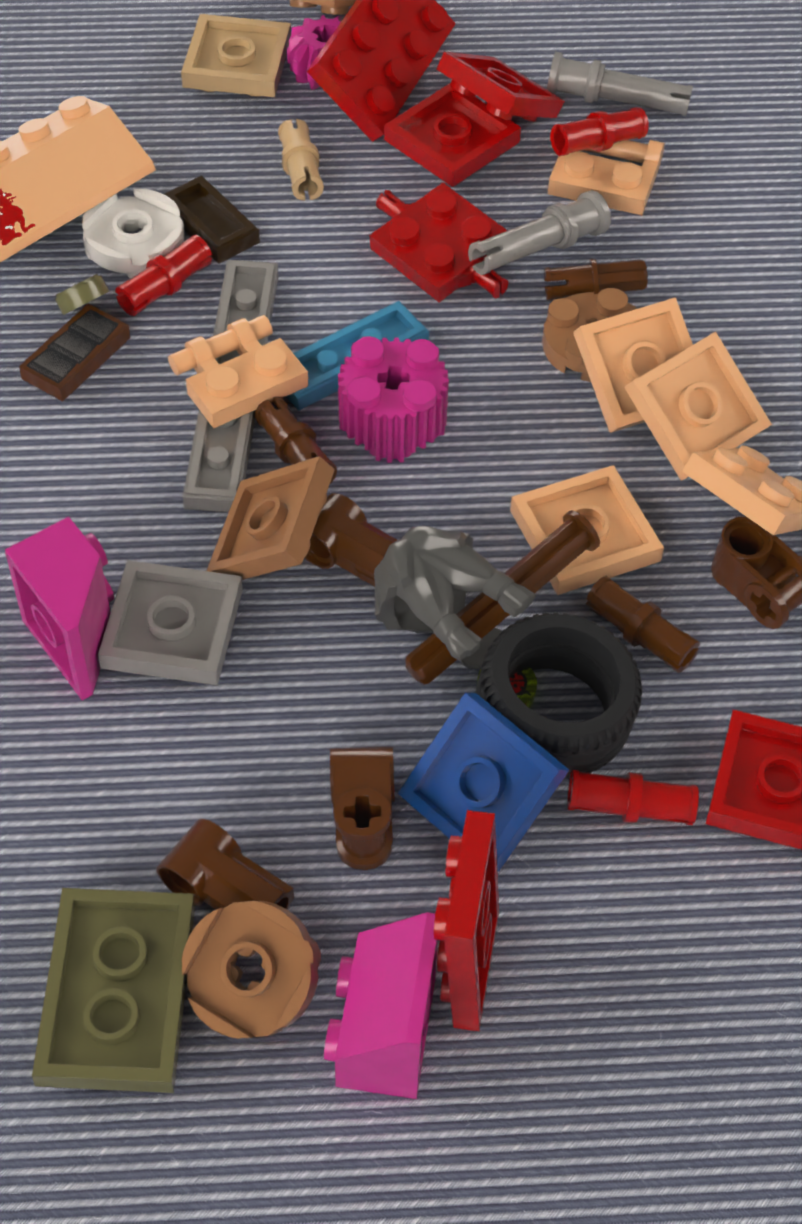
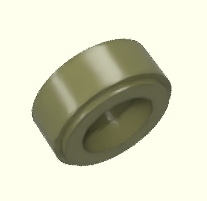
(81, 294)

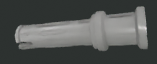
(596, 81)
(556, 228)

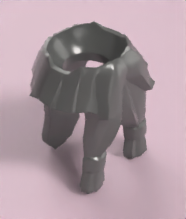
(426, 584)

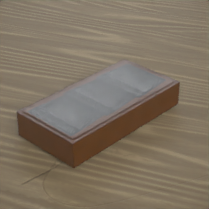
(75, 352)

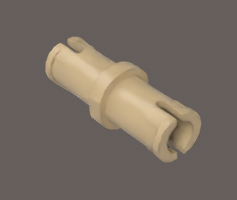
(300, 159)

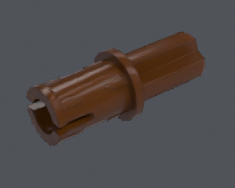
(595, 276)

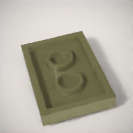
(114, 991)

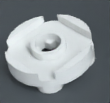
(129, 252)

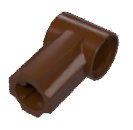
(347, 539)
(216, 872)

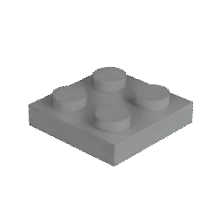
(171, 622)

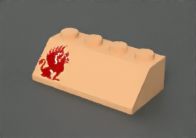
(63, 169)

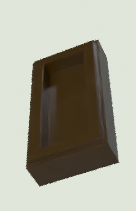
(213, 219)

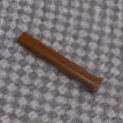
(531, 571)

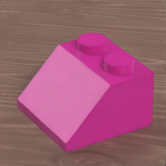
(64, 598)
(385, 1009)

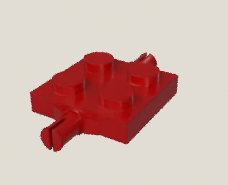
(432, 241)

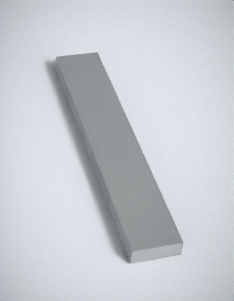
(222, 453)

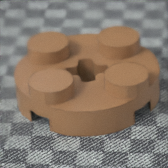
(569, 314)
(213, 978)

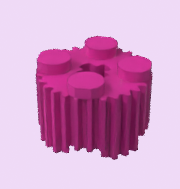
(393, 396)

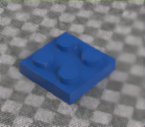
(483, 766)

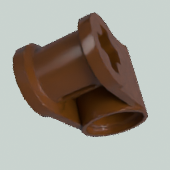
(758, 571)
(363, 804)

